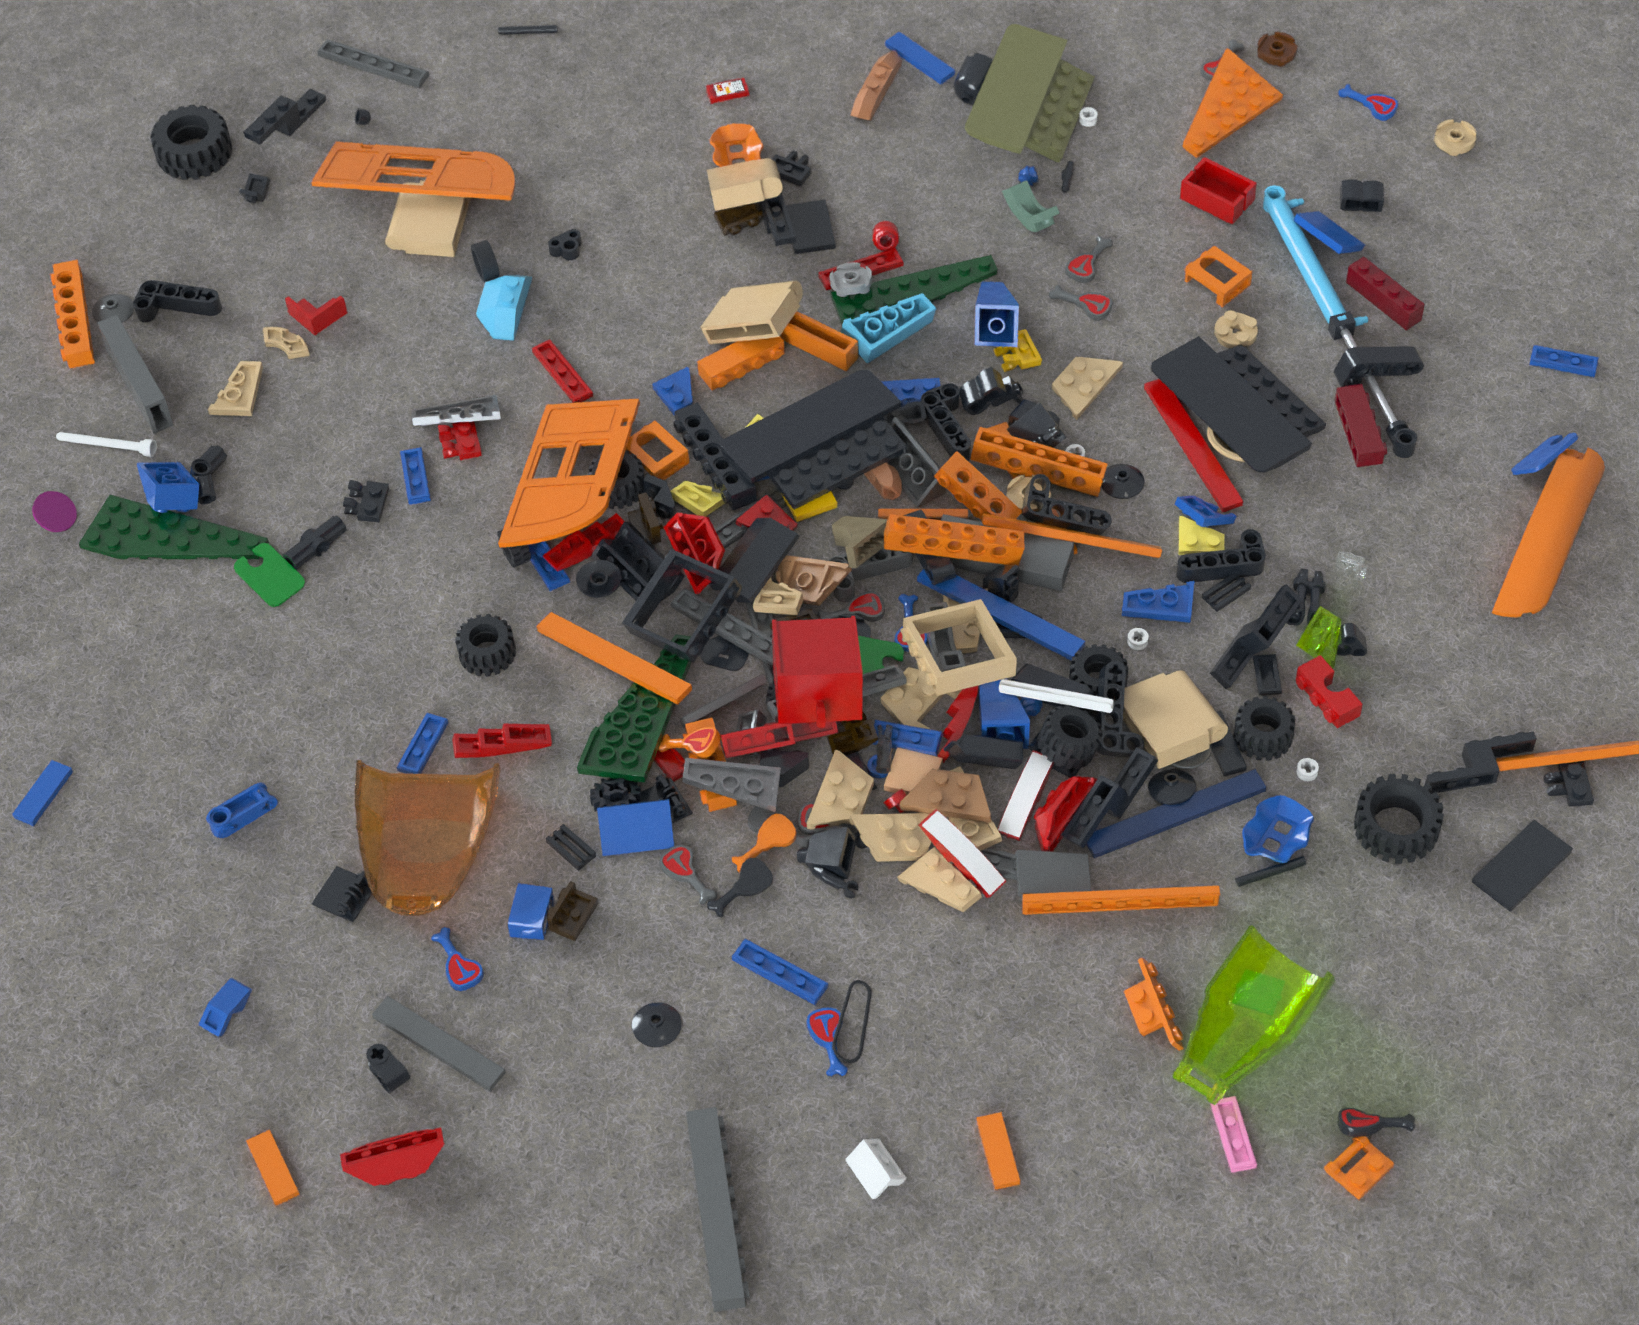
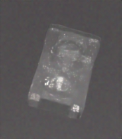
(1351, 565)

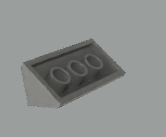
(916, 468)

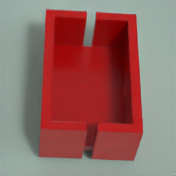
(1218, 190)

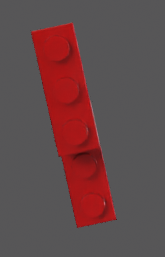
(772, 736)

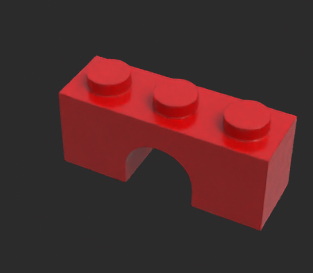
(1336, 706)

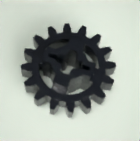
(615, 793)

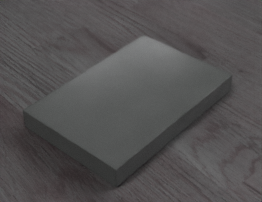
(1051, 872)

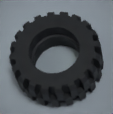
(192, 159)

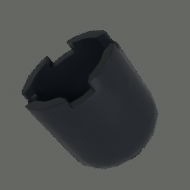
(971, 77)

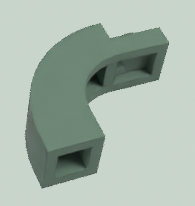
(1027, 208)

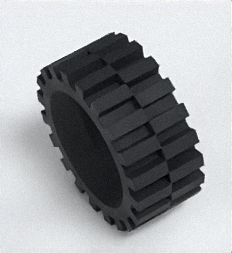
(1405, 795)

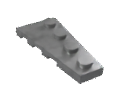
(461, 411)
(738, 781)

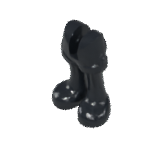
(1302, 587)

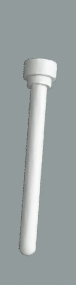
(146, 448)

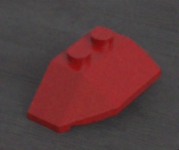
(697, 539)
(1060, 809)
(394, 1157)

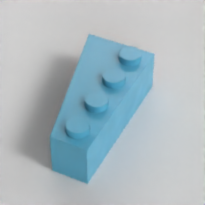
(888, 326)

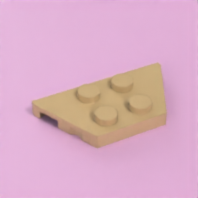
(1084, 381)
(841, 793)
(893, 835)

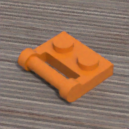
(1365, 1172)

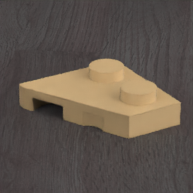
(778, 599)

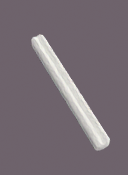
(1056, 695)

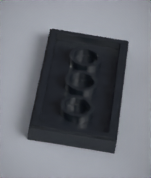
(1522, 865)

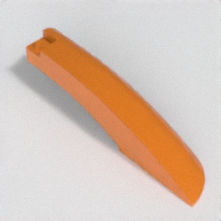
(1550, 533)

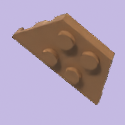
(812, 577)
(951, 794)

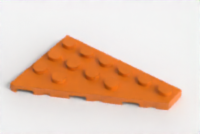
(1230, 102)

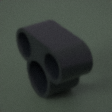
(566, 245)
(1351, 641)

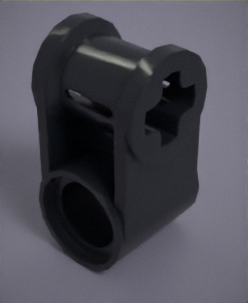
(386, 1067)

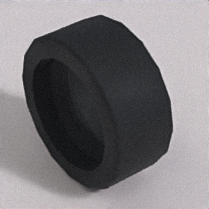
(485, 261)

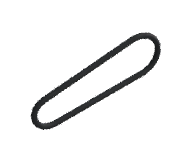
(864, 1023)

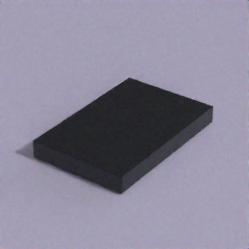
(811, 226)

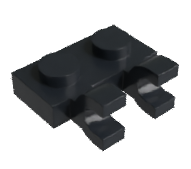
(372, 501)

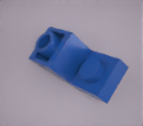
(223, 1005)

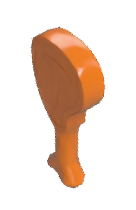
(774, 832)

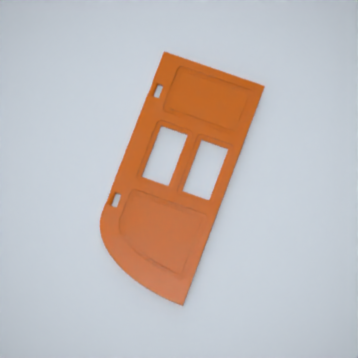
(453, 173)
(568, 503)

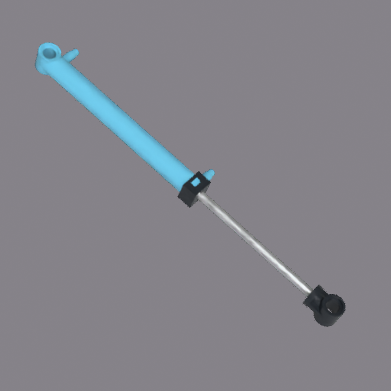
(1340, 322)

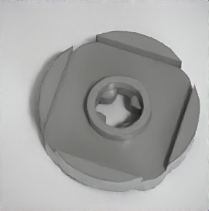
(844, 286)

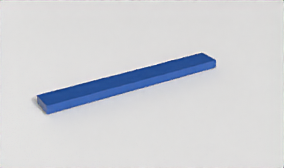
(1009, 615)

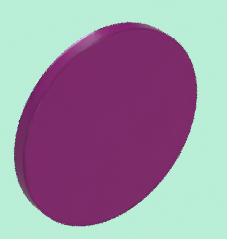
(54, 511)

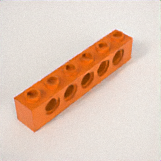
(72, 313)
(1033, 458)
(953, 540)

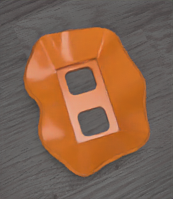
(733, 135)

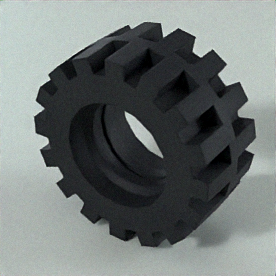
(516, 555)

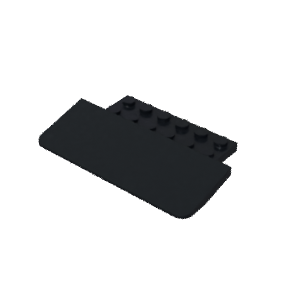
(1240, 402)
(820, 439)

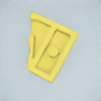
(697, 498)
(1197, 538)

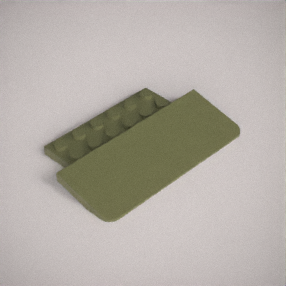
(1029, 95)

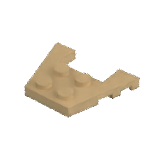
(912, 700)

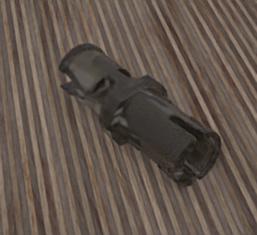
(884, 749)

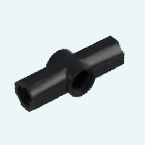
(315, 542)

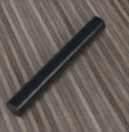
(527, 29)
(1270, 871)

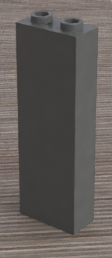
(135, 374)
(1042, 562)

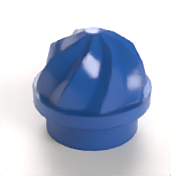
(1029, 174)
(1031, 706)

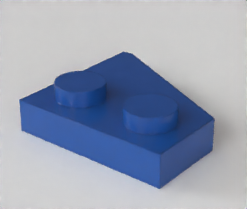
(675, 390)
(1203, 512)

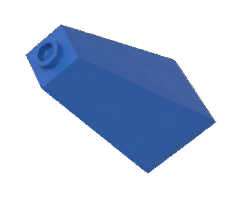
(996, 316)
(1002, 714)

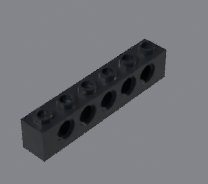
(705, 443)

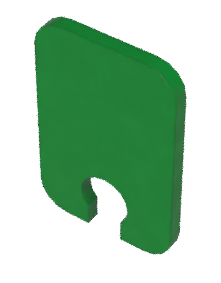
(272, 580)
(875, 650)

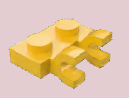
(1024, 355)

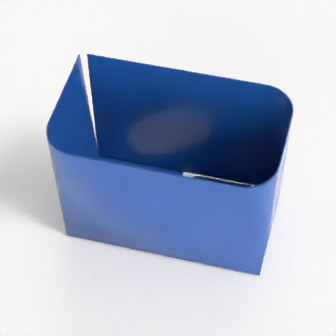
(529, 911)

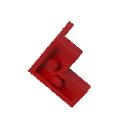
(314, 318)

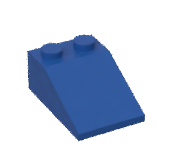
(168, 486)

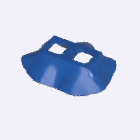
(1262, 827)

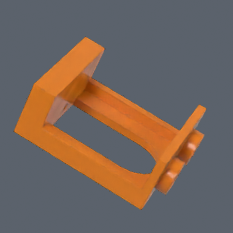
(1227, 291)
(668, 465)

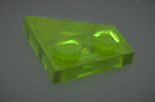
(1322, 636)

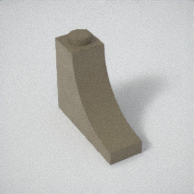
(860, 537)

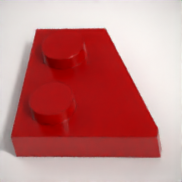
(766, 509)

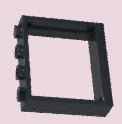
(657, 589)

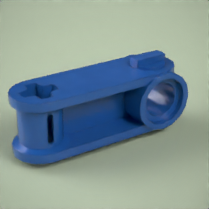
(240, 810)

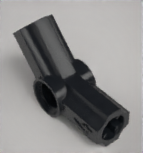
(202, 470)

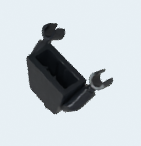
(831, 857)

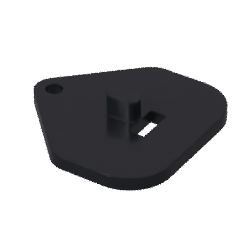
(719, 645)

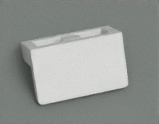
(874, 1167)

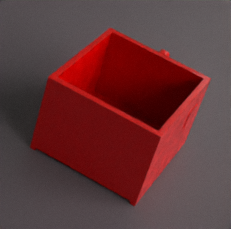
(817, 670)

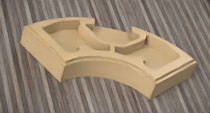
(290, 343)

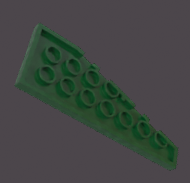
(137, 531)
(633, 731)

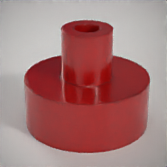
(895, 800)

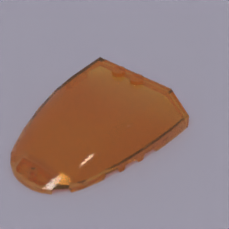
(420, 833)

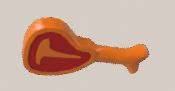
(701, 742)

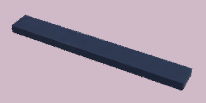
(1170, 816)

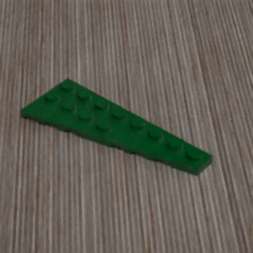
(933, 283)

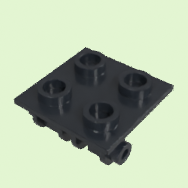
(1037, 427)
(664, 790)
(344, 894)

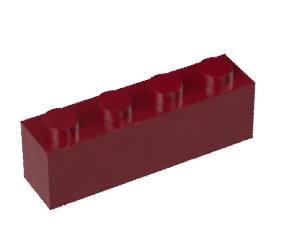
(1385, 293)
(1360, 425)

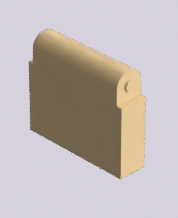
(744, 183)
(427, 223)
(753, 312)
(1171, 717)

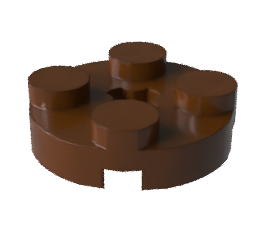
(1267, 48)

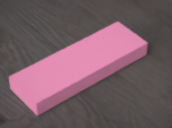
(1233, 1135)

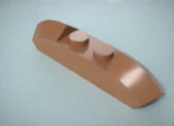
(876, 85)
(886, 481)

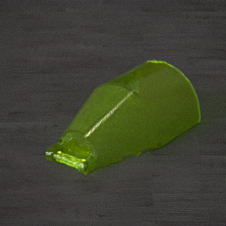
(1249, 1015)

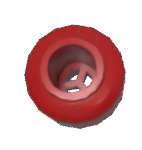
(885, 235)

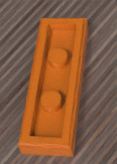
(998, 1151)
(272, 1167)

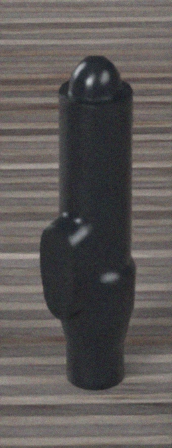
(1066, 176)

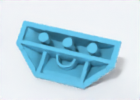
(503, 305)

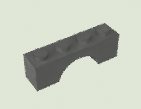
(943, 644)

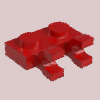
(466, 438)

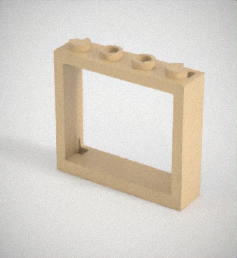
(968, 676)

